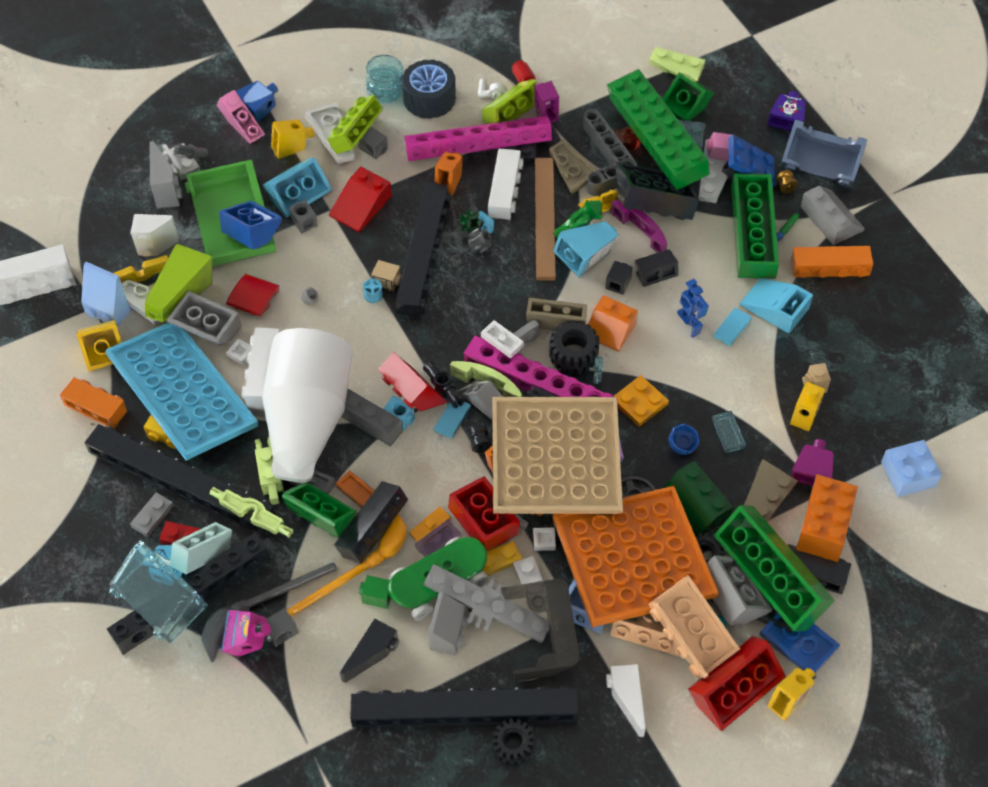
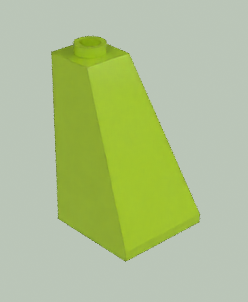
(183, 272)

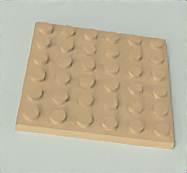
(556, 455)

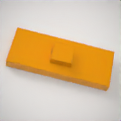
(429, 524)

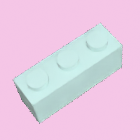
(200, 547)

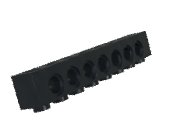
(206, 581)

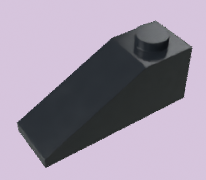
(372, 648)

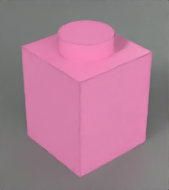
(718, 146)

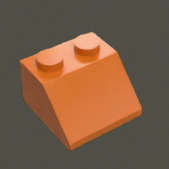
(613, 322)

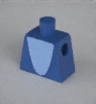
(258, 99)

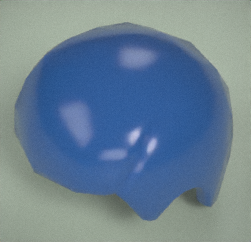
(683, 439)

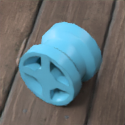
(369, 287)

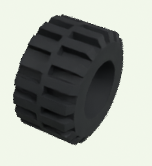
(573, 334)

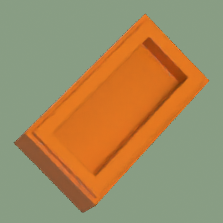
(354, 488)

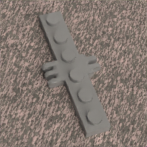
(487, 603)

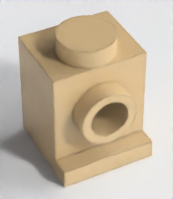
(818, 375)

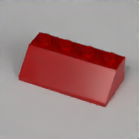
(738, 682)

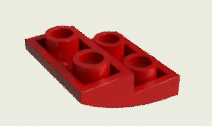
(252, 295)

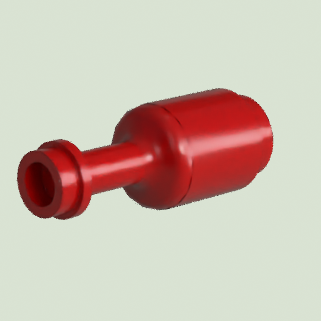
(522, 71)

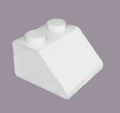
(153, 234)

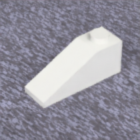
(627, 693)

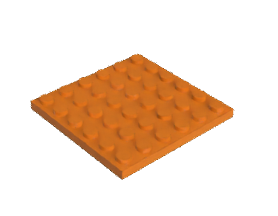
(632, 555)

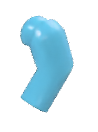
(488, 222)

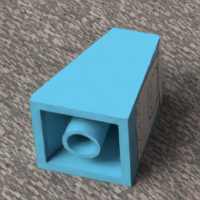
(585, 246)

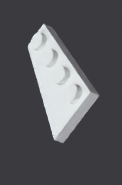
(713, 184)

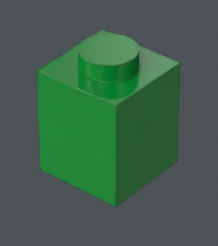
(375, 591)

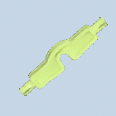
(242, 506)

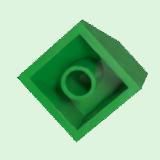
(687, 96)

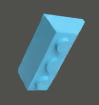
(297, 184)

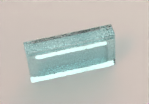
(728, 431)

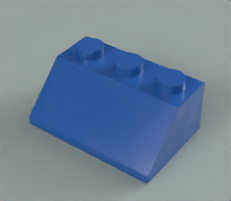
(249, 223)

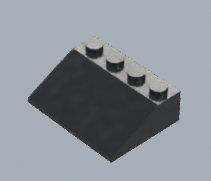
(653, 192)

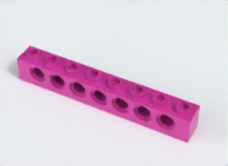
(478, 137)
(479, 348)

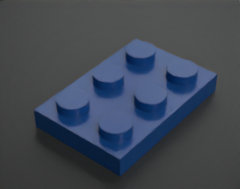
(749, 158)
(803, 648)

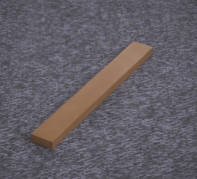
(544, 219)

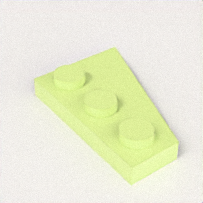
(675, 62)

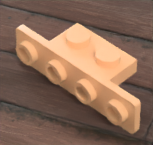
(645, 632)

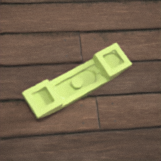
(468, 370)

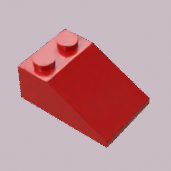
(361, 199)

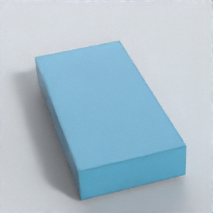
(732, 327)
(452, 419)

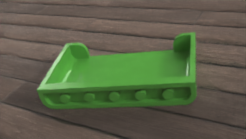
(218, 190)

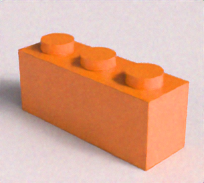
(93, 402)

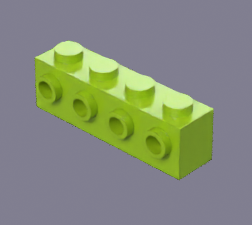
(355, 124)

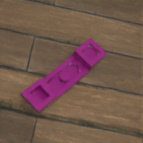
(642, 222)

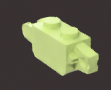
(268, 482)

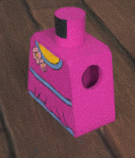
(244, 632)

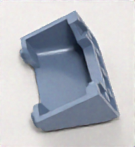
(823, 154)

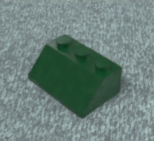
(700, 499)

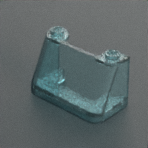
(156, 592)

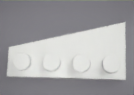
(323, 121)

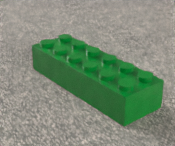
(754, 226)
(774, 568)

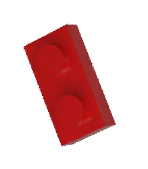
(174, 532)

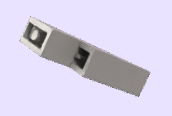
(481, 395)

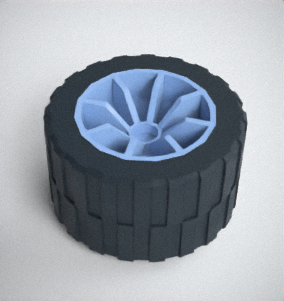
(429, 88)

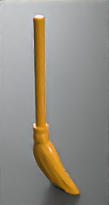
(389, 546)

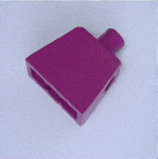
(813, 461)

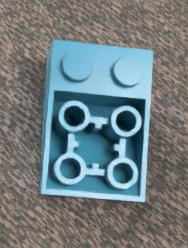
(778, 303)

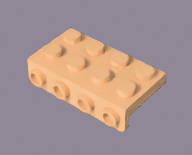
(693, 627)

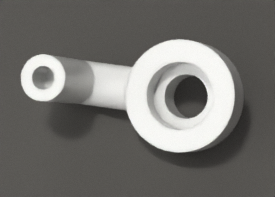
(494, 91)

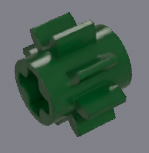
(470, 221)

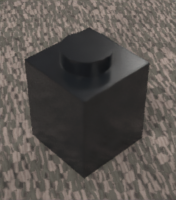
(619, 277)

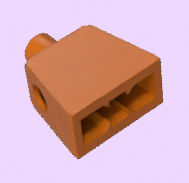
(449, 166)

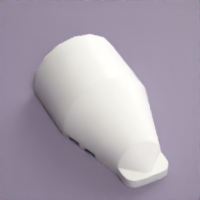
(304, 397)

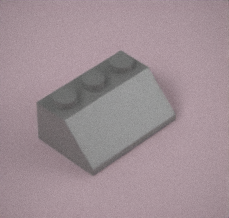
(830, 215)
(205, 318)
(738, 595)

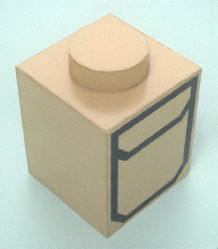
(387, 274)

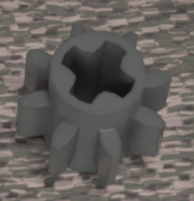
(479, 240)

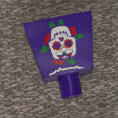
(786, 111)

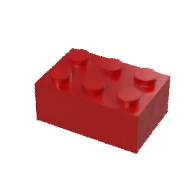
(474, 511)

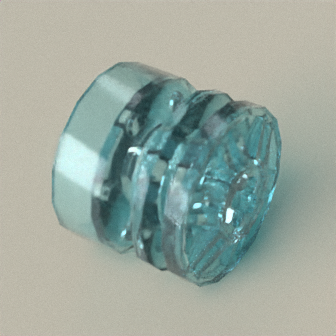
(384, 78)

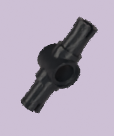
(443, 384)

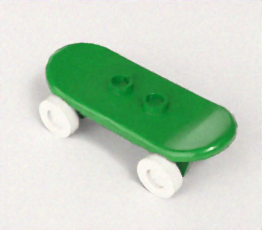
(460, 556)

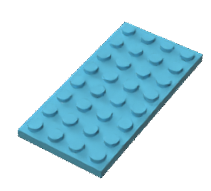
(181, 389)

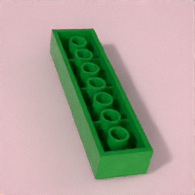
(658, 129)

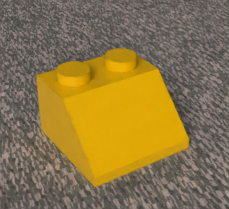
(95, 341)

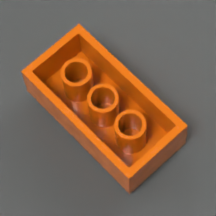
(827, 518)

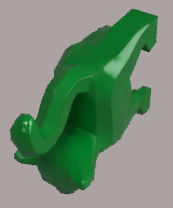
(582, 217)

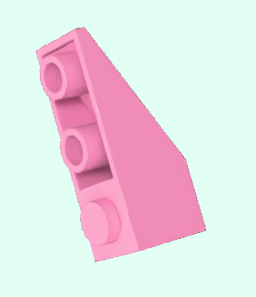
(239, 116)

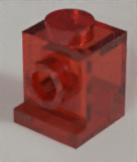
(628, 138)

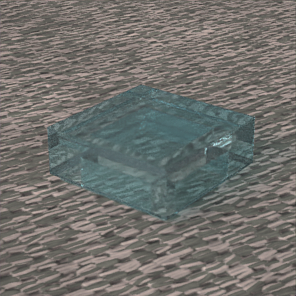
(598, 369)

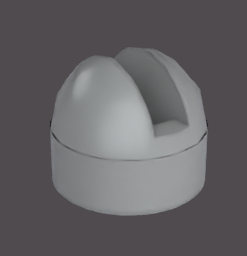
(309, 295)

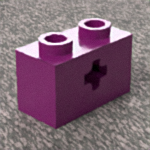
(547, 101)

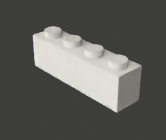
(504, 184)

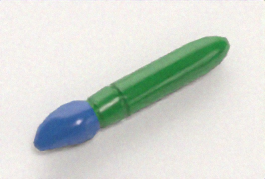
(787, 226)

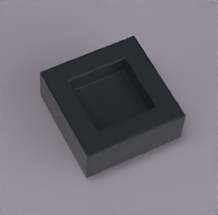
(527, 152)

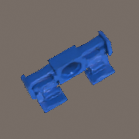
(691, 303)

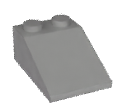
(162, 180)

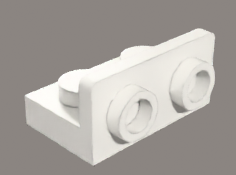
(180, 163)

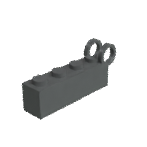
(371, 418)

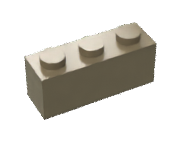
(554, 313)

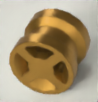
(786, 181)

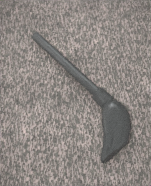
(215, 625)

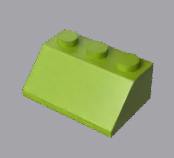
(511, 104)

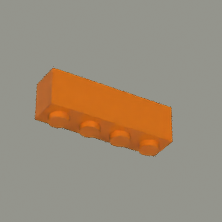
(831, 261)

